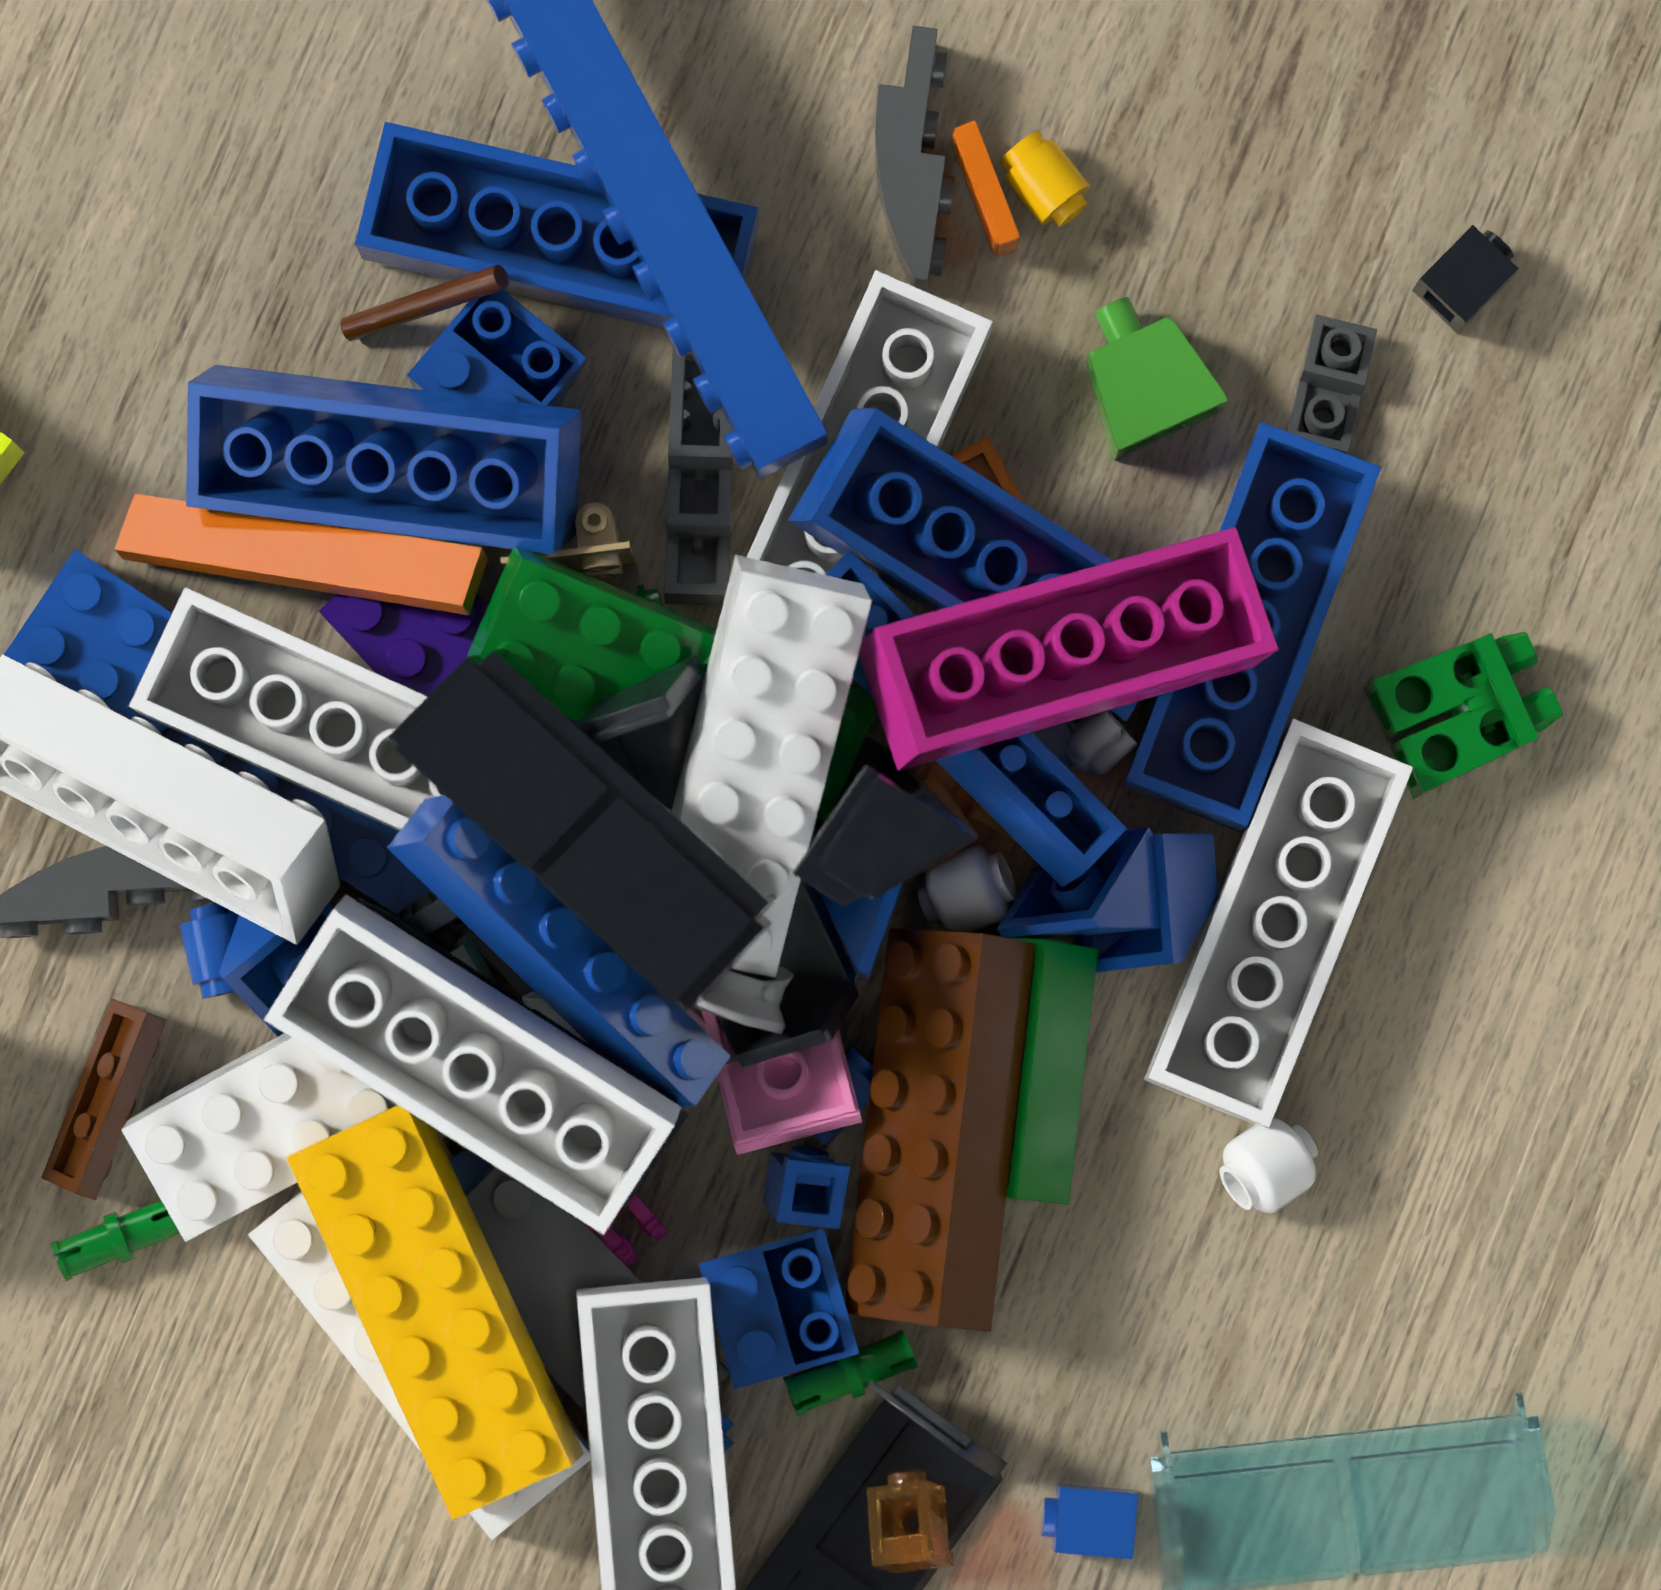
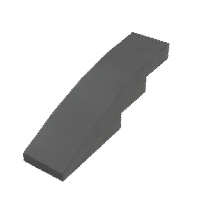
(697, 494)

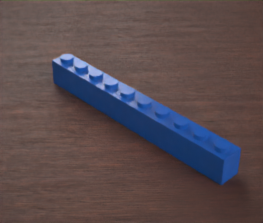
(669, 230)

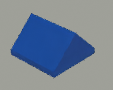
(1109, 898)

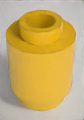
(1045, 180)

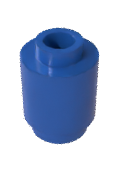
(205, 946)

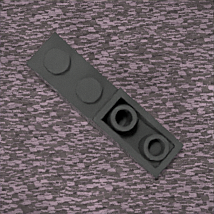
(912, 181)
(82, 894)

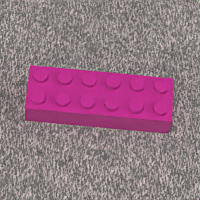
(1066, 648)

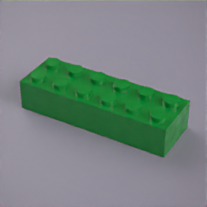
(593, 640)

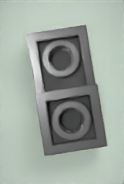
(1331, 382)

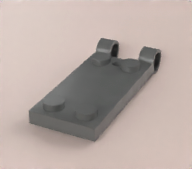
(543, 1262)

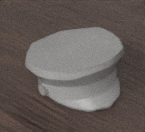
(749, 999)

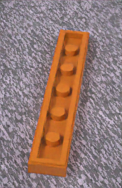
(303, 554)

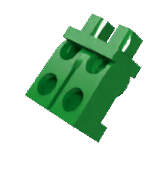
(1481, 700)

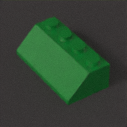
(1052, 1071)

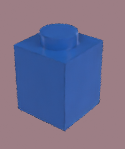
(1091, 1521)

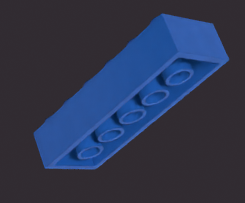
(471, 206)
(383, 458)
(931, 520)
(1297, 523)

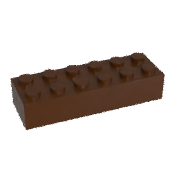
(940, 1128)

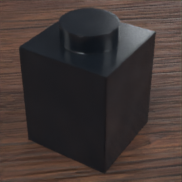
(1466, 277)

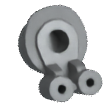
(1089, 744)

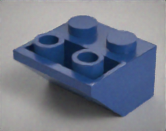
(499, 354)
(779, 1308)

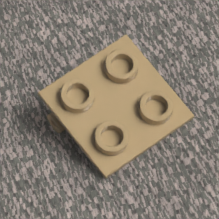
(599, 547)

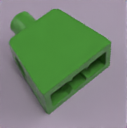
(1147, 380)

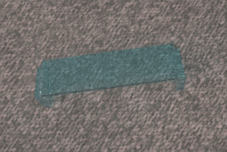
(1352, 1503)

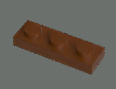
(103, 1099)

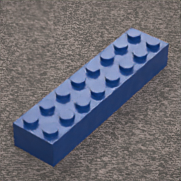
(100, 638)

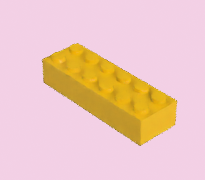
(436, 1309)

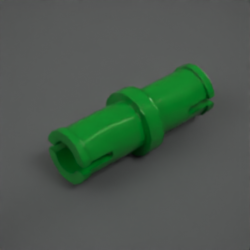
(114, 1239)
(850, 1374)

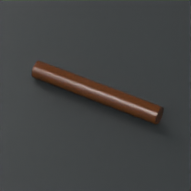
(424, 303)

